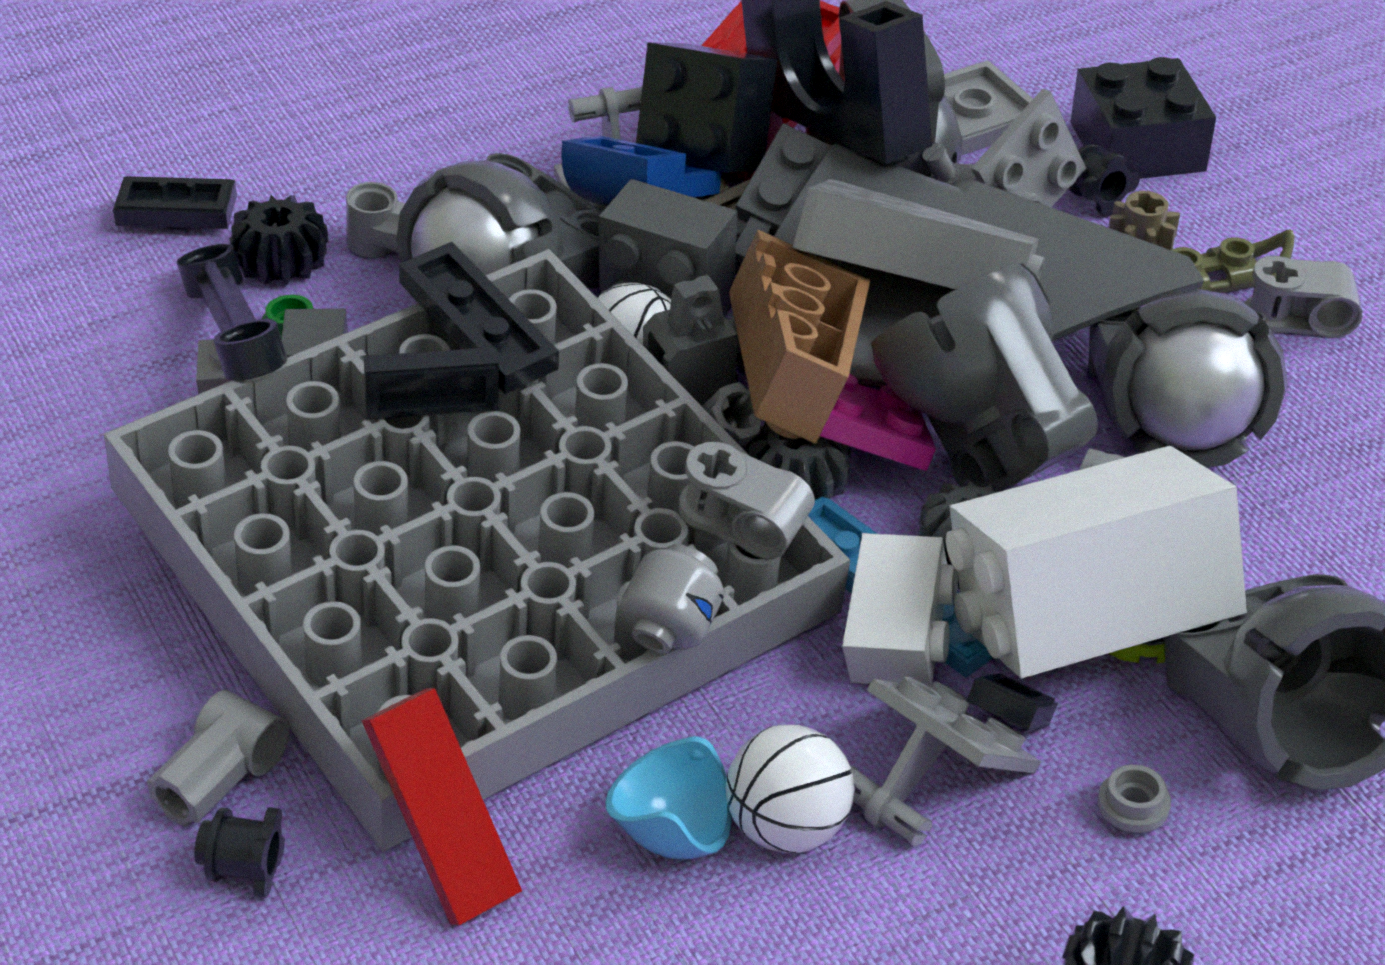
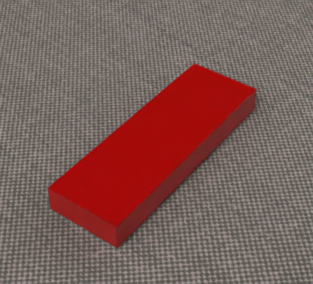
(442, 806)

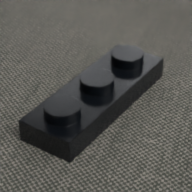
(478, 314)

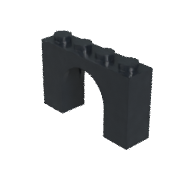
(885, 87)

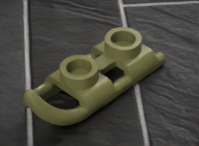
(1237, 260)

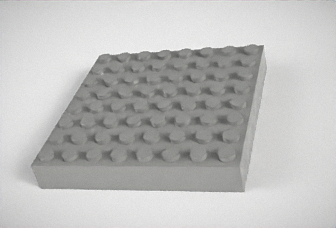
(455, 544)

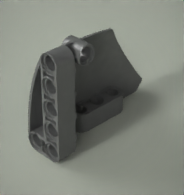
(1085, 270)

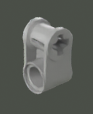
(1306, 296)
(746, 503)

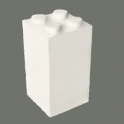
(1097, 560)

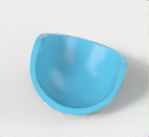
(674, 800)

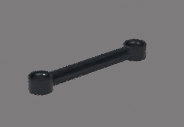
(245, 344)

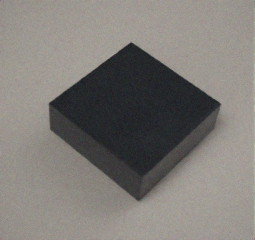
(1012, 701)

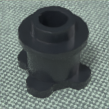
(1104, 178)
(241, 848)

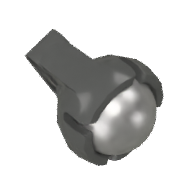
(500, 216)
(1190, 374)

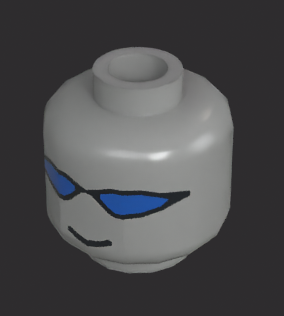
(672, 598)

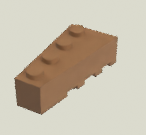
(795, 333)

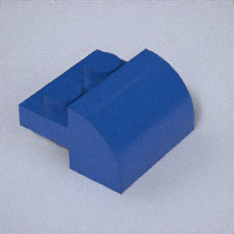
(603, 166)

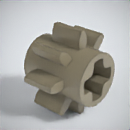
(1146, 218)

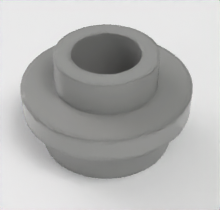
(1134, 799)

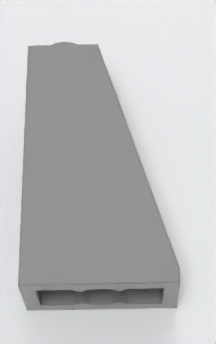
(906, 237)

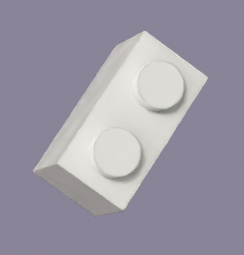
(898, 609)

